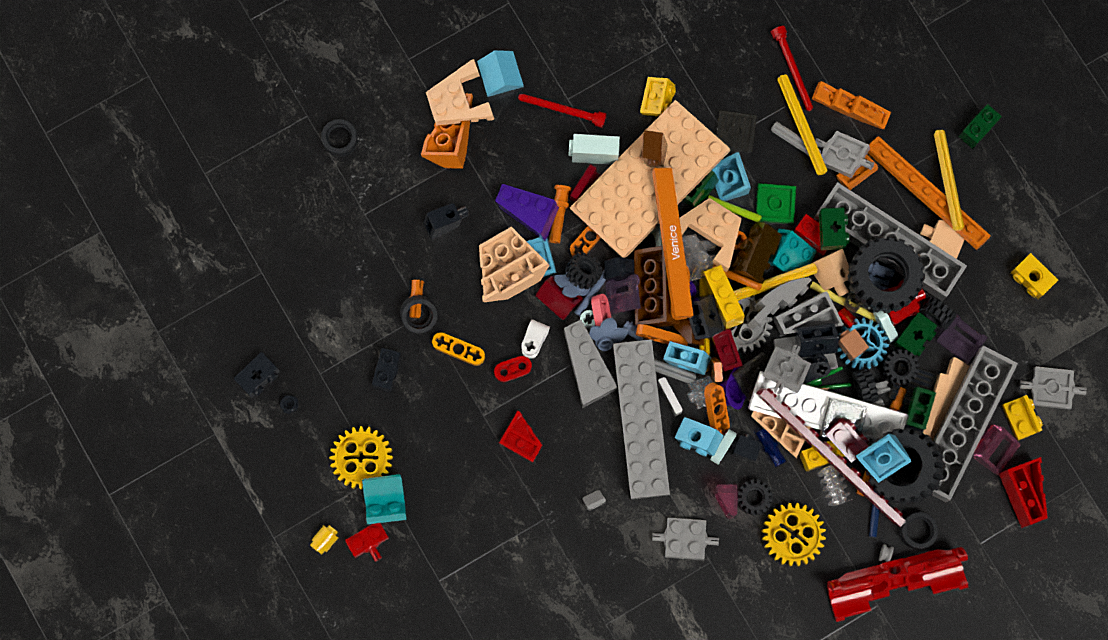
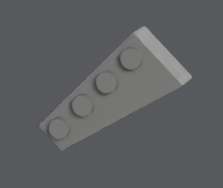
(588, 367)

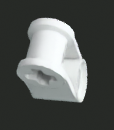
(535, 336)

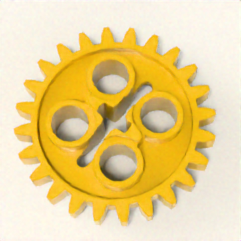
(361, 439)
(804, 520)

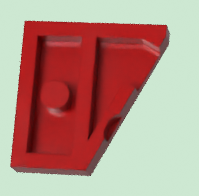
(521, 439)

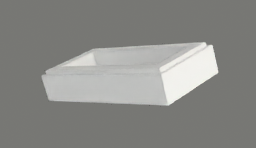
(669, 396)

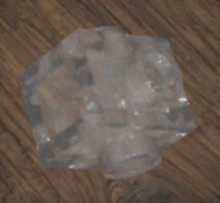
(696, 392)

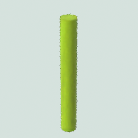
(738, 210)

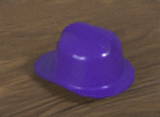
(732, 392)

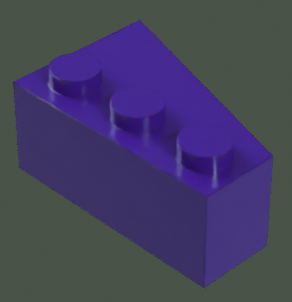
(529, 209)

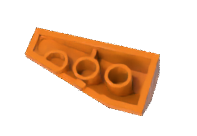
(448, 143)

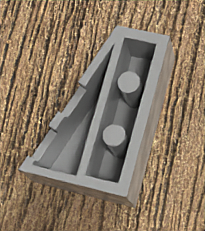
(812, 312)

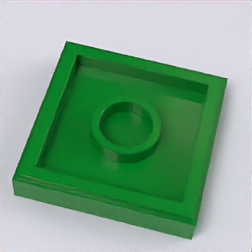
(776, 203)

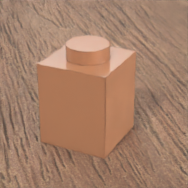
(852, 344)

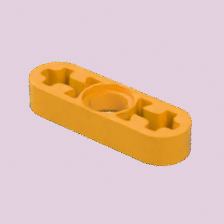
(473, 350)

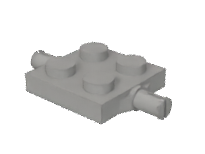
(844, 154)
(786, 369)
(1052, 387)
(685, 539)

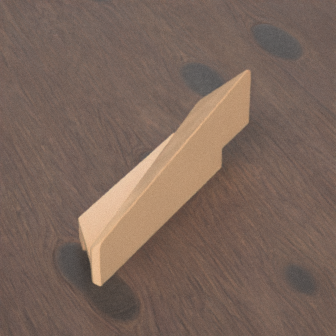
(946, 389)

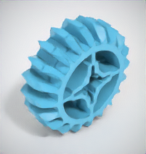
(868, 328)

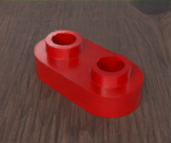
(513, 369)

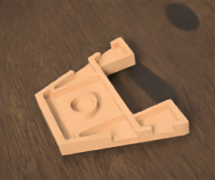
(450, 102)
(716, 225)

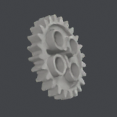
(757, 333)

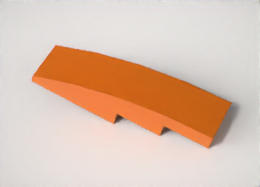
(851, 106)

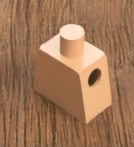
(943, 237)
(833, 272)

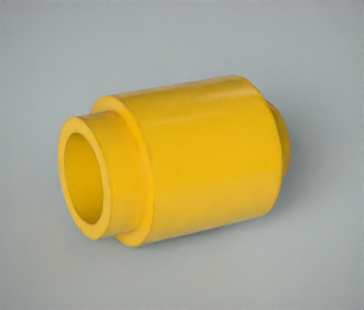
(324, 539)

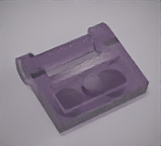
(626, 300)
(958, 344)

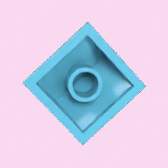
(499, 72)
(732, 178)
(884, 457)

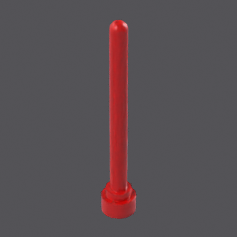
(780, 35)
(596, 118)

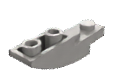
(778, 299)

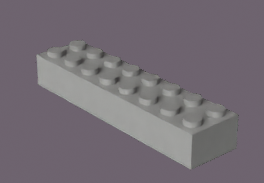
(869, 222)
(970, 416)
(641, 419)

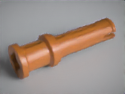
(561, 199)

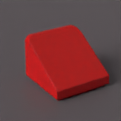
(846, 317)

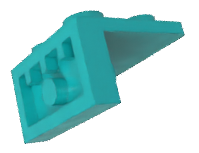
(791, 252)
(384, 499)

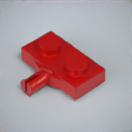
(367, 541)

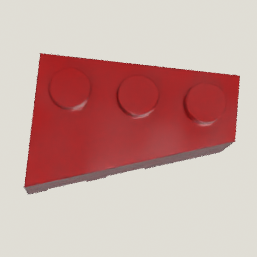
(1026, 492)

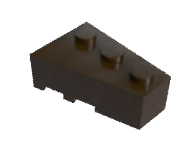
(756, 251)

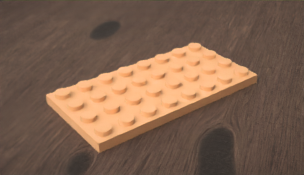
(623, 199)

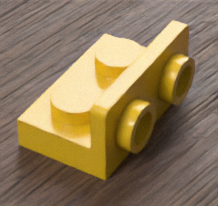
(657, 96)
(1022, 417)

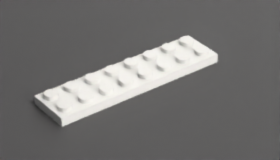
(812, 405)

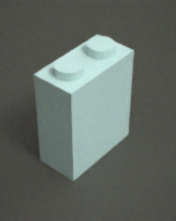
(594, 149)

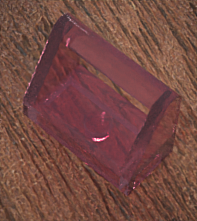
(988, 445)
(727, 498)

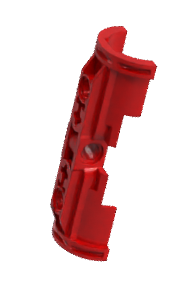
(937, 569)

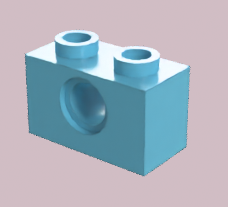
(687, 358)
(690, 430)

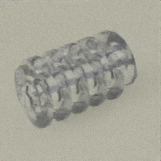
(834, 486)

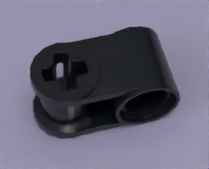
(815, 371)

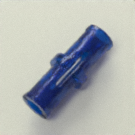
(771, 447)

